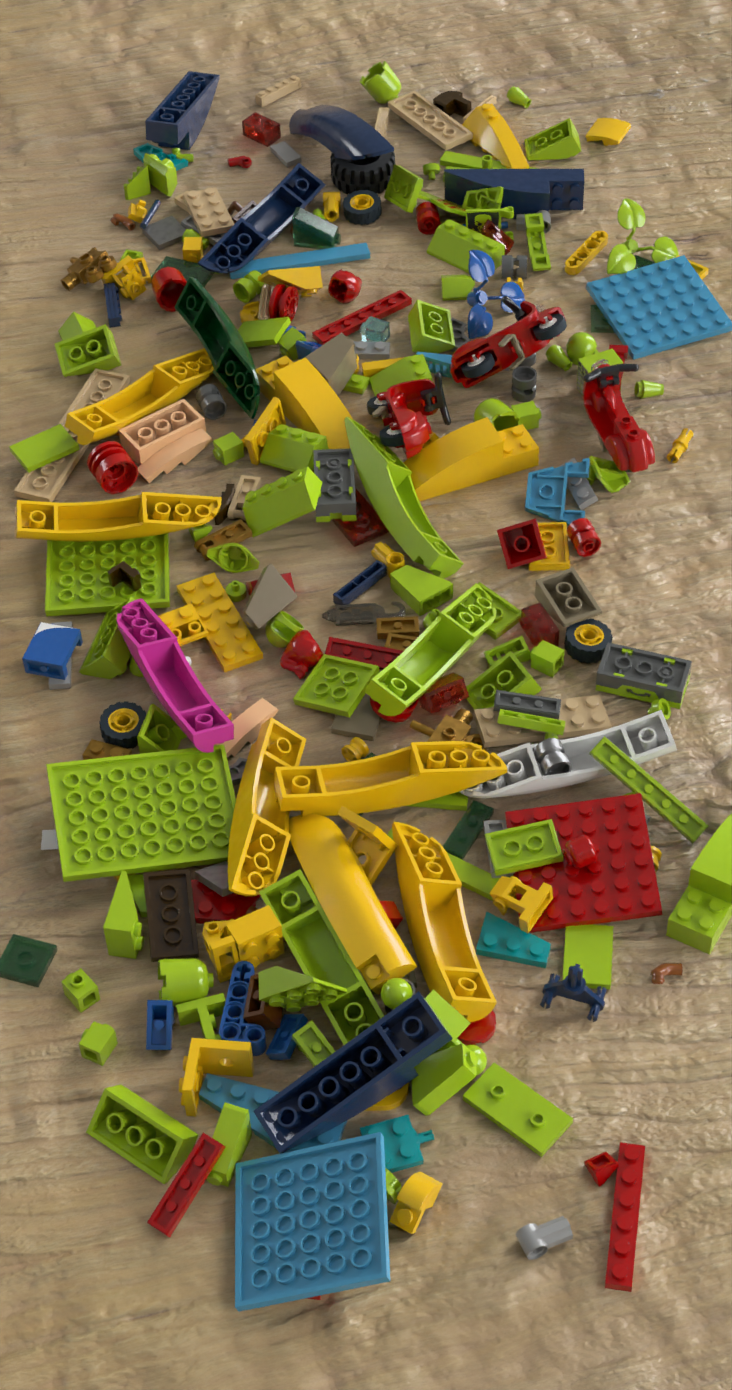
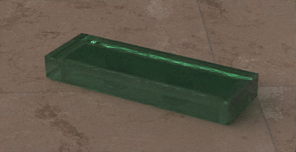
(468, 829)

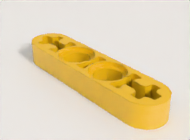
(584, 251)

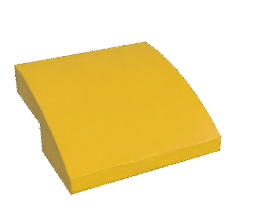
(608, 130)

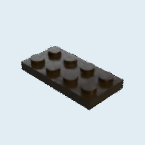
(170, 915)

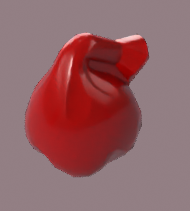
(344, 286)
(301, 654)

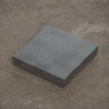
(164, 232)
(215, 878)

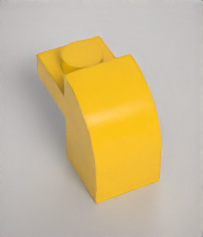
(414, 1197)

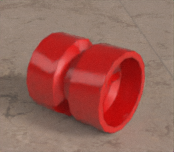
(427, 218)
(584, 537)

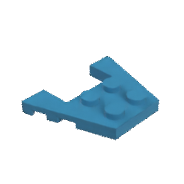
(548, 491)

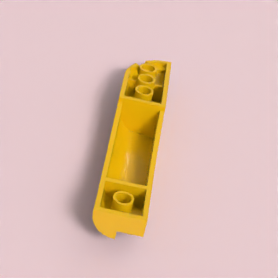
(386, 780)
(258, 825)
(349, 900)

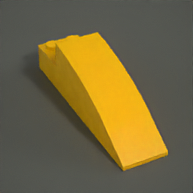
(306, 399)
(471, 457)

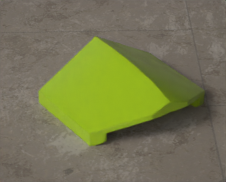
(456, 287)
(609, 474)

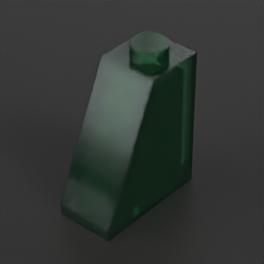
(313, 231)

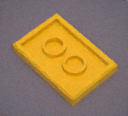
(268, 421)
(556, 547)

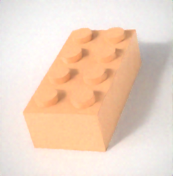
(159, 429)

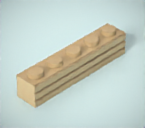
(278, 91)
(382, 120)

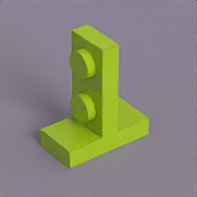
(204, 1011)

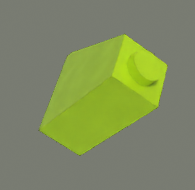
(420, 589)
(442, 1077)
(235, 1133)

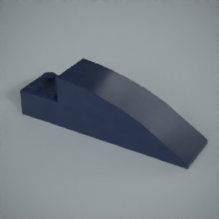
(183, 111)
(522, 188)
(355, 1075)

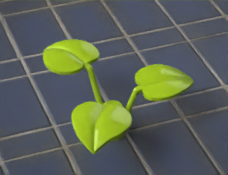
(621, 256)

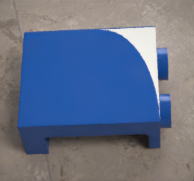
(51, 650)

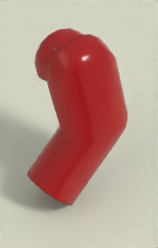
(241, 161)

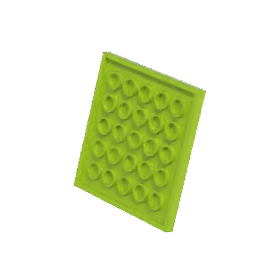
(80, 581)

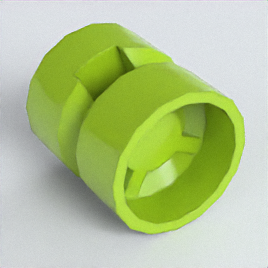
(248, 287)

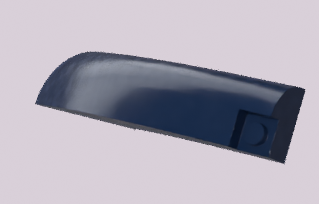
(339, 132)
(263, 223)

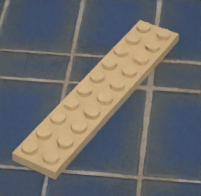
(47, 481)

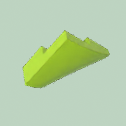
(483, 198)

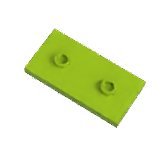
(517, 1109)

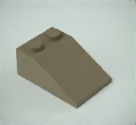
(566, 597)

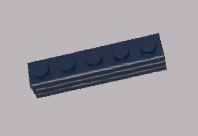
(113, 305)
(360, 583)

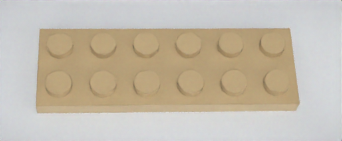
(430, 120)
(581, 717)

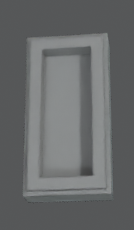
(285, 154)

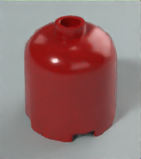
(167, 287)

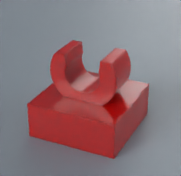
(621, 351)

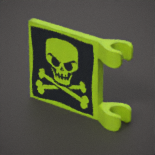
(477, 217)

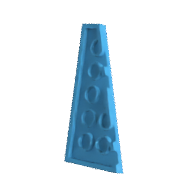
(218, 1090)

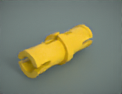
(680, 445)

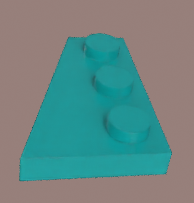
(147, 148)
(509, 943)

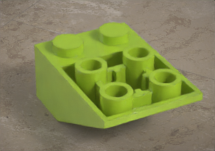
(293, 989)

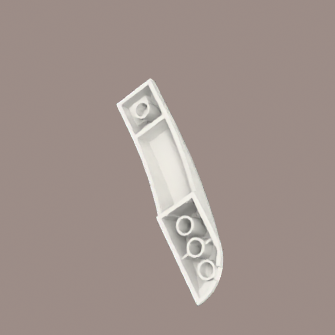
(638, 739)

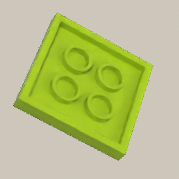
(336, 685)

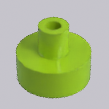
(431, 170)
(236, 591)
(660, 704)

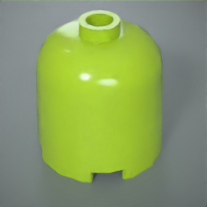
(381, 83)
(498, 413)
(184, 980)

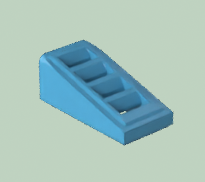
(442, 359)

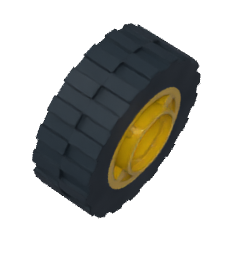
(362, 207)
(587, 640)
(122, 724)

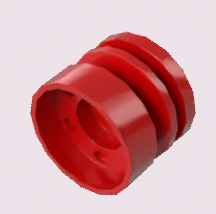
(112, 467)

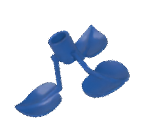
(480, 268)

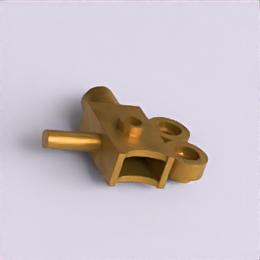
(88, 268)
(451, 729)

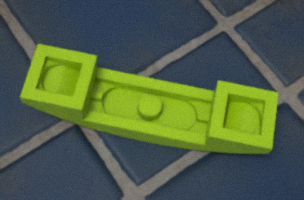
(536, 242)

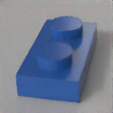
(282, 1042)

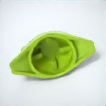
(233, 557)

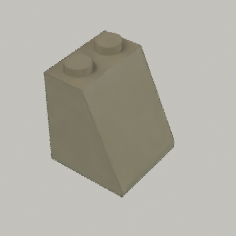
(335, 361)
(267, 598)

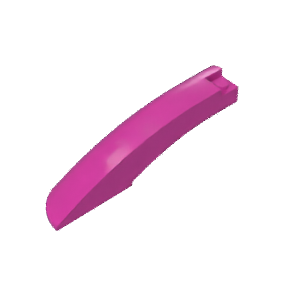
(172, 677)

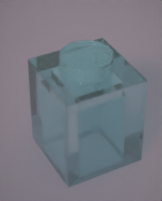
(375, 330)

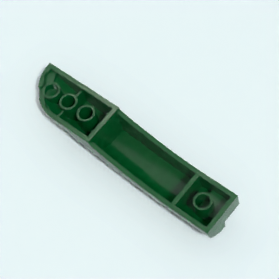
(223, 344)

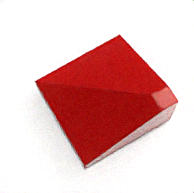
(601, 1167)

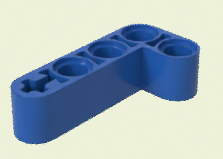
(235, 1006)

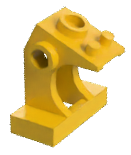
(128, 281)
(531, 904)
(217, 946)

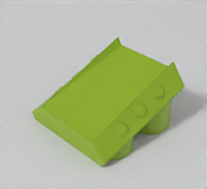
(161, 173)

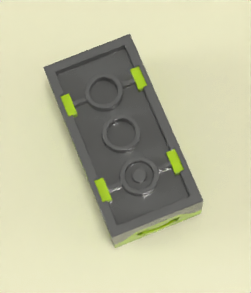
(337, 491)
(643, 675)

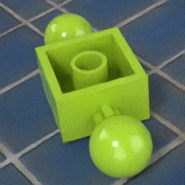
(398, 990)

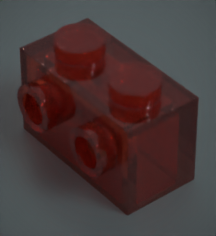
(261, 129)
(539, 625)
(443, 693)

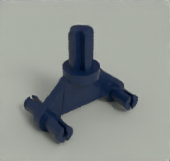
(574, 988)

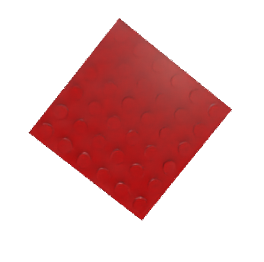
(615, 886)

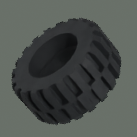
(362, 174)

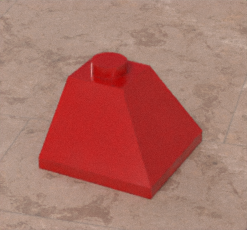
(521, 543)

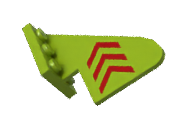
(405, 189)

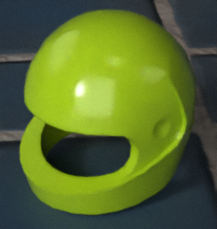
(580, 346)
(281, 629)

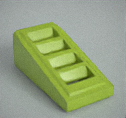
(512, 645)

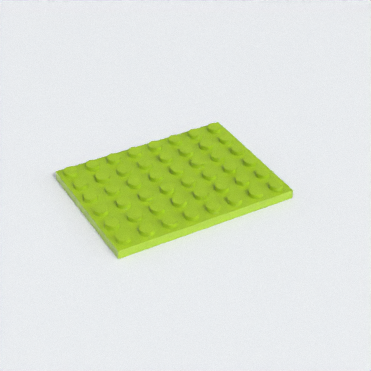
(141, 812)

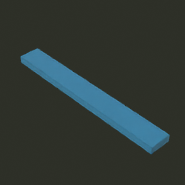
(306, 259)

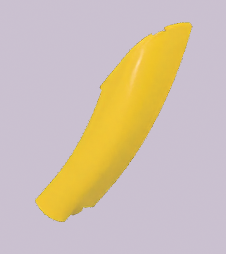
(147, 395)
(115, 518)
(439, 923)

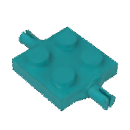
(400, 1142)

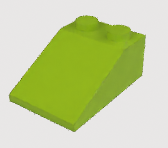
(554, 143)
(88, 351)
(404, 370)
(505, 675)
(122, 925)

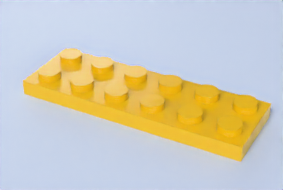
(228, 633)

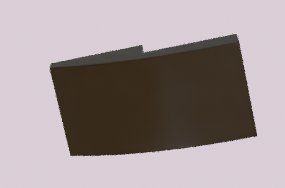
(225, 503)

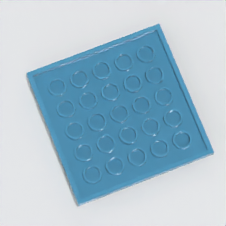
(659, 307)
(311, 1222)

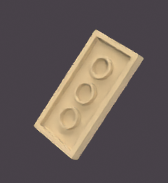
(208, 211)

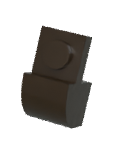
(452, 102)

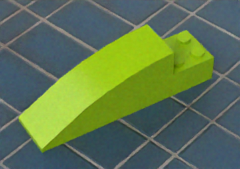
(708, 898)

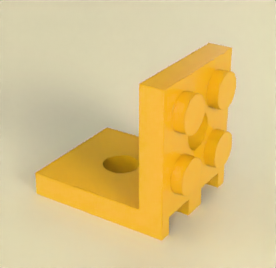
(368, 841)
(216, 1058)

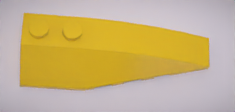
(495, 137)

